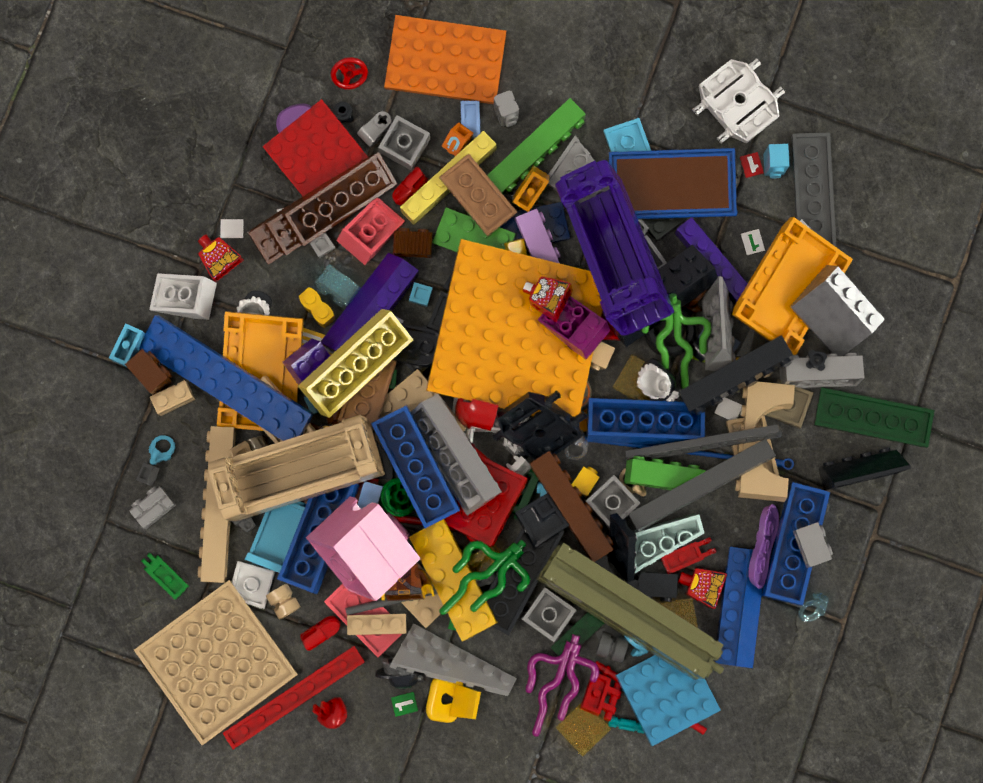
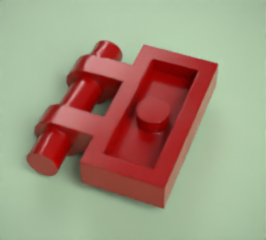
(595, 696)

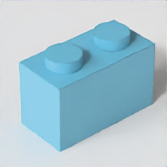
(776, 160)
(127, 345)

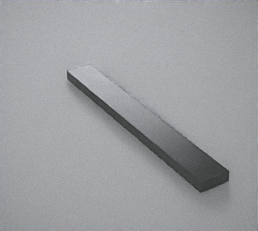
(706, 443)
(702, 485)

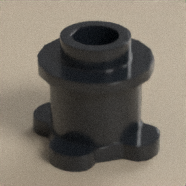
(343, 117)

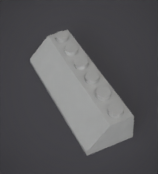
(455, 455)

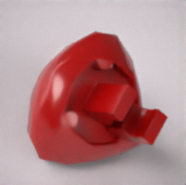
(331, 713)

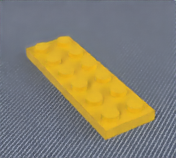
(439, 555)

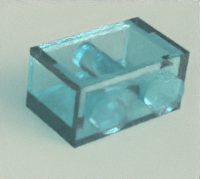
(337, 285)

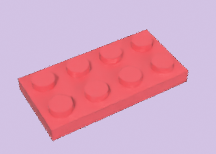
(341, 599)

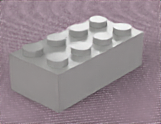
(838, 372)

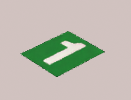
(404, 704)

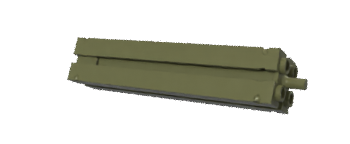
(631, 613)

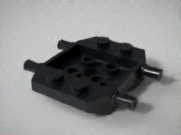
(558, 425)

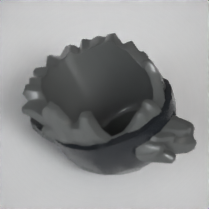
(398, 677)

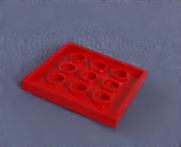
(314, 149)
(488, 520)

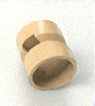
(283, 601)

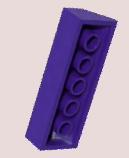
(379, 292)

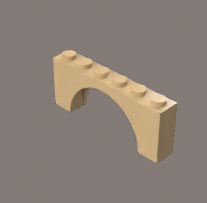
(759, 401)

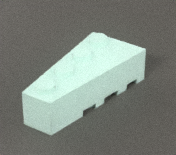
(664, 538)

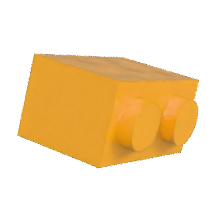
(530, 188)

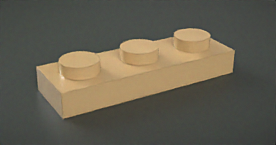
(376, 624)

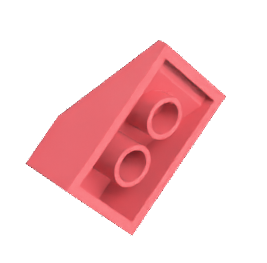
(370, 230)

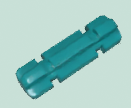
(625, 724)

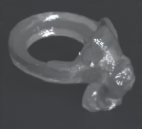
(582, 442)

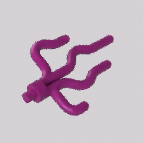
(567, 659)

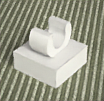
(521, 466)

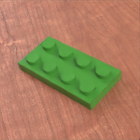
(459, 226)

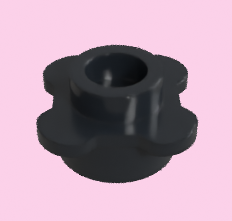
(821, 356)

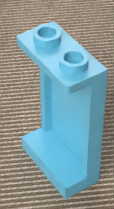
(275, 536)

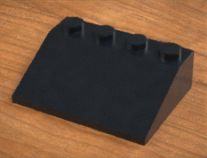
(862, 469)

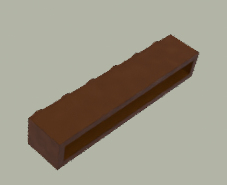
(571, 506)

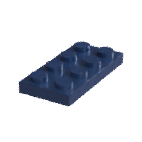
(554, 219)

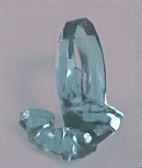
(821, 606)

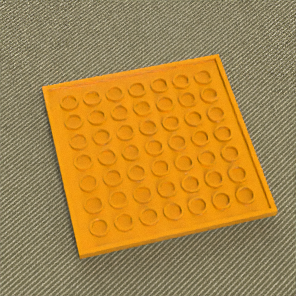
(492, 335)

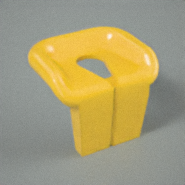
(464, 701)

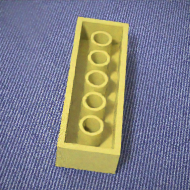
(355, 363)

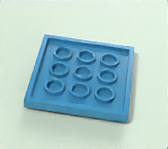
(665, 698)

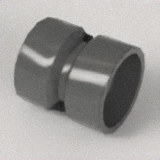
(612, 647)

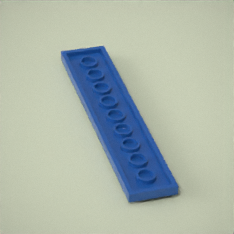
(225, 380)

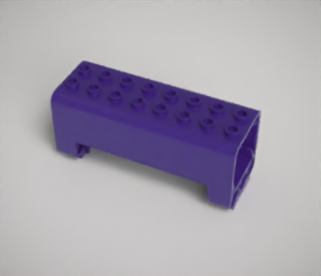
(614, 248)

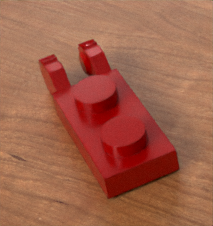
(686, 556)

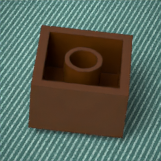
(149, 373)

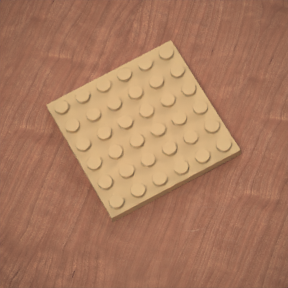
(215, 662)

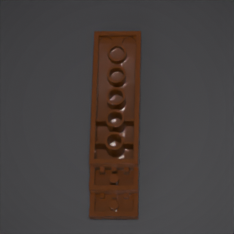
(322, 208)

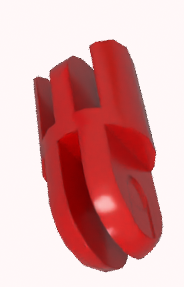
(409, 186)
(320, 632)

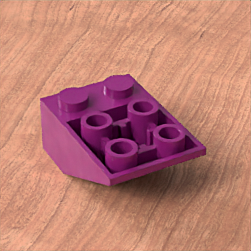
(578, 328)

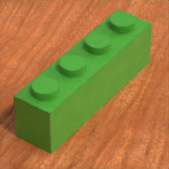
(657, 474)

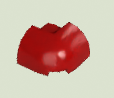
(476, 413)

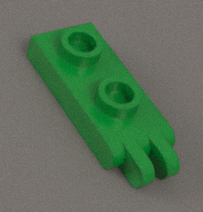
(165, 576)

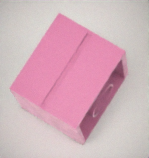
(363, 548)

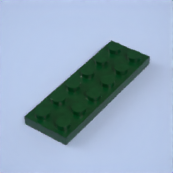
(874, 417)

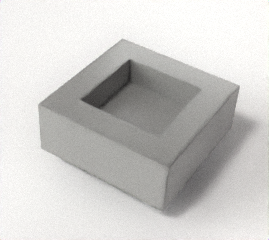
(322, 245)

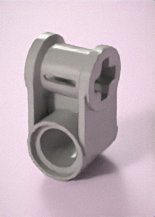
(373, 130)

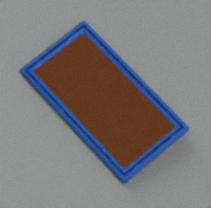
(678, 182)

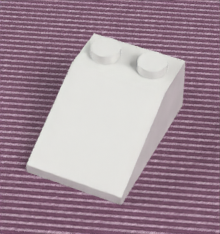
(183, 295)

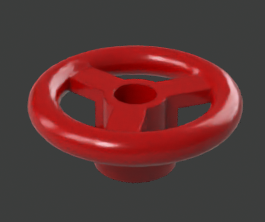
(349, 71)

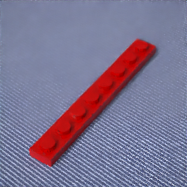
(293, 697)

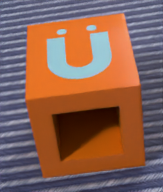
(457, 139)

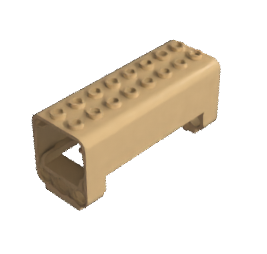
(296, 469)

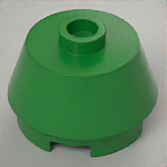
(395, 499)

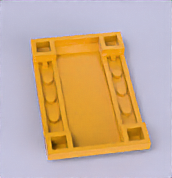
(781, 277)
(260, 347)

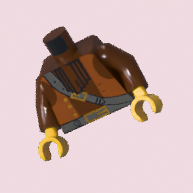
(410, 586)

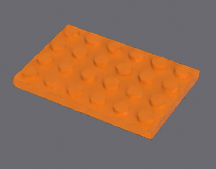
(445, 59)

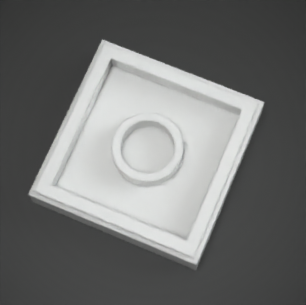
(253, 583)

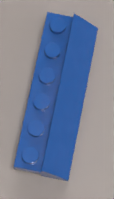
(738, 611)

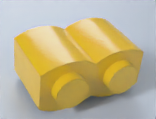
(313, 304)

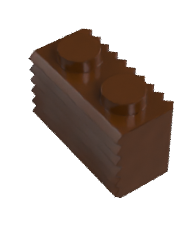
(412, 244)

